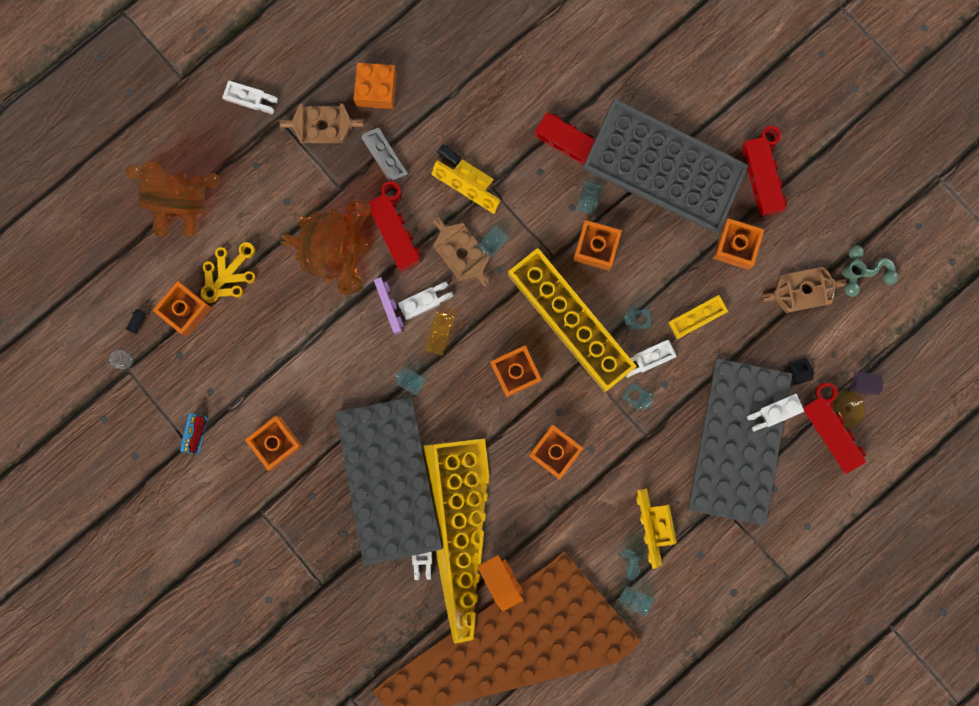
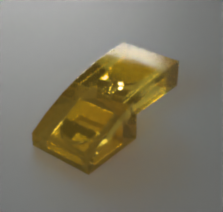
(439, 333)

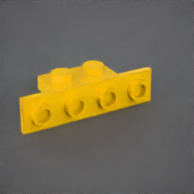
(469, 182)
(657, 526)

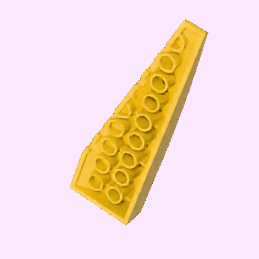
(458, 492)

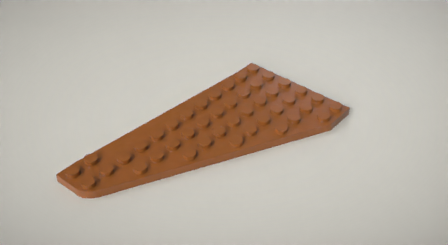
(548, 635)

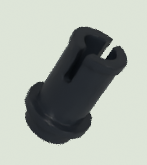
(448, 155)
(136, 321)

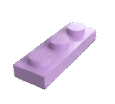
(389, 306)

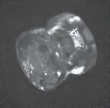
(124, 362)

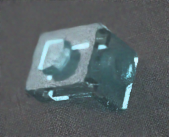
(589, 197)
(410, 381)
(633, 568)
(636, 600)

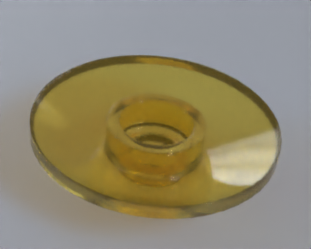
(856, 405)

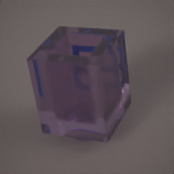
(867, 383)

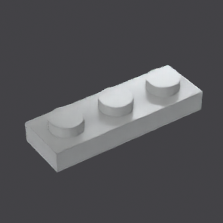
(384, 155)

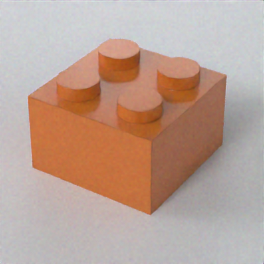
(375, 85)
(738, 244)
(597, 245)
(182, 309)
(515, 371)
(273, 443)
(555, 452)
(501, 582)

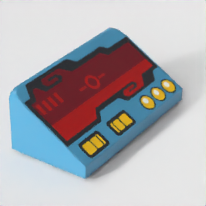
(193, 434)

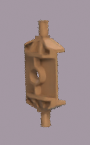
(308, 118)
(455, 238)
(790, 294)

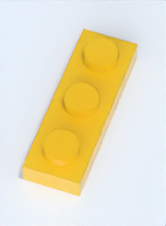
(698, 317)

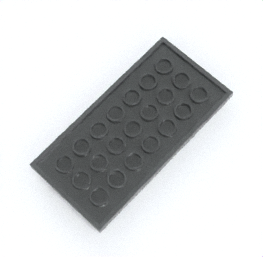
(665, 166)
(732, 461)
(388, 481)

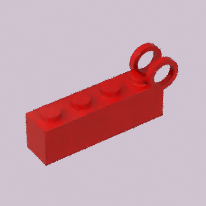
(564, 137)
(763, 174)
(392, 228)
(832, 431)

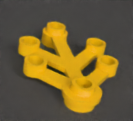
(225, 275)

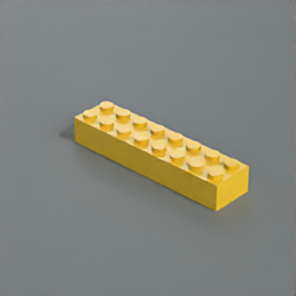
(571, 320)

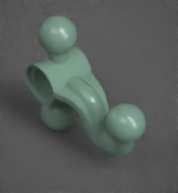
(855, 253)

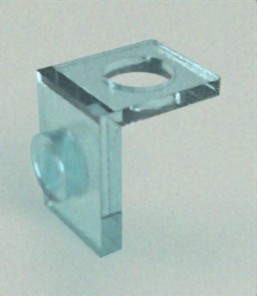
(493, 241)
(631, 316)
(644, 400)

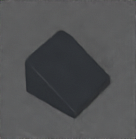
(801, 371)

